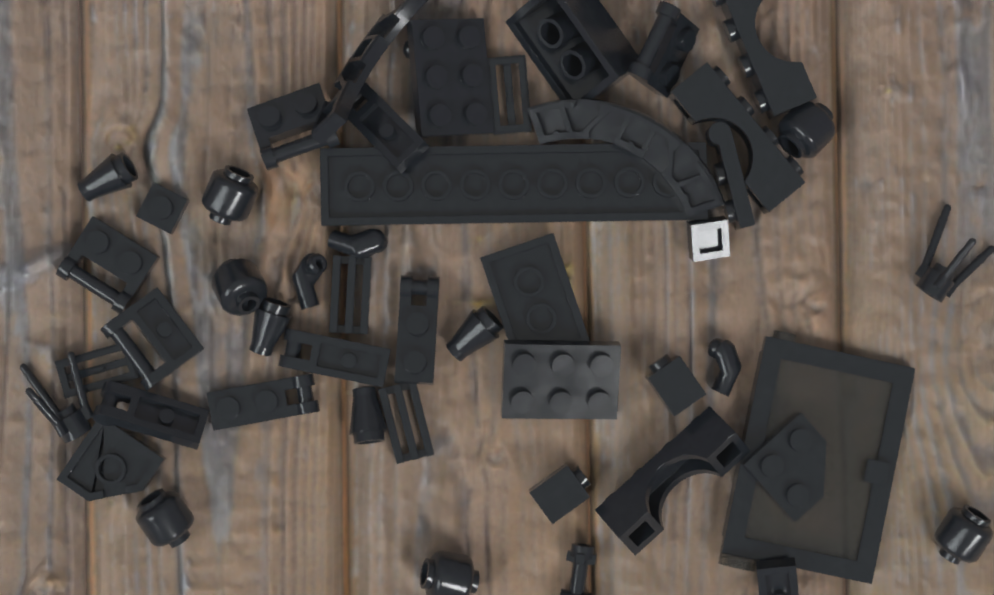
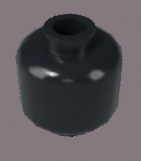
(806, 130)
(230, 195)
(239, 286)
(164, 518)
(963, 534)
(449, 574)

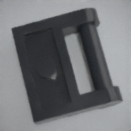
(664, 50)
(286, 118)
(113, 253)
(162, 330)

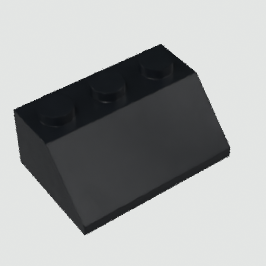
(573, 45)

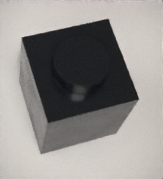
(674, 383)
(561, 492)

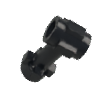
(581, 556)

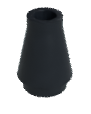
(110, 176)
(269, 325)
(476, 332)
(367, 420)

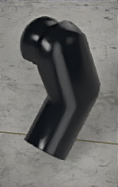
(360, 244)
(305, 278)
(728, 362)

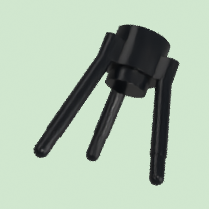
(939, 280)
(69, 420)

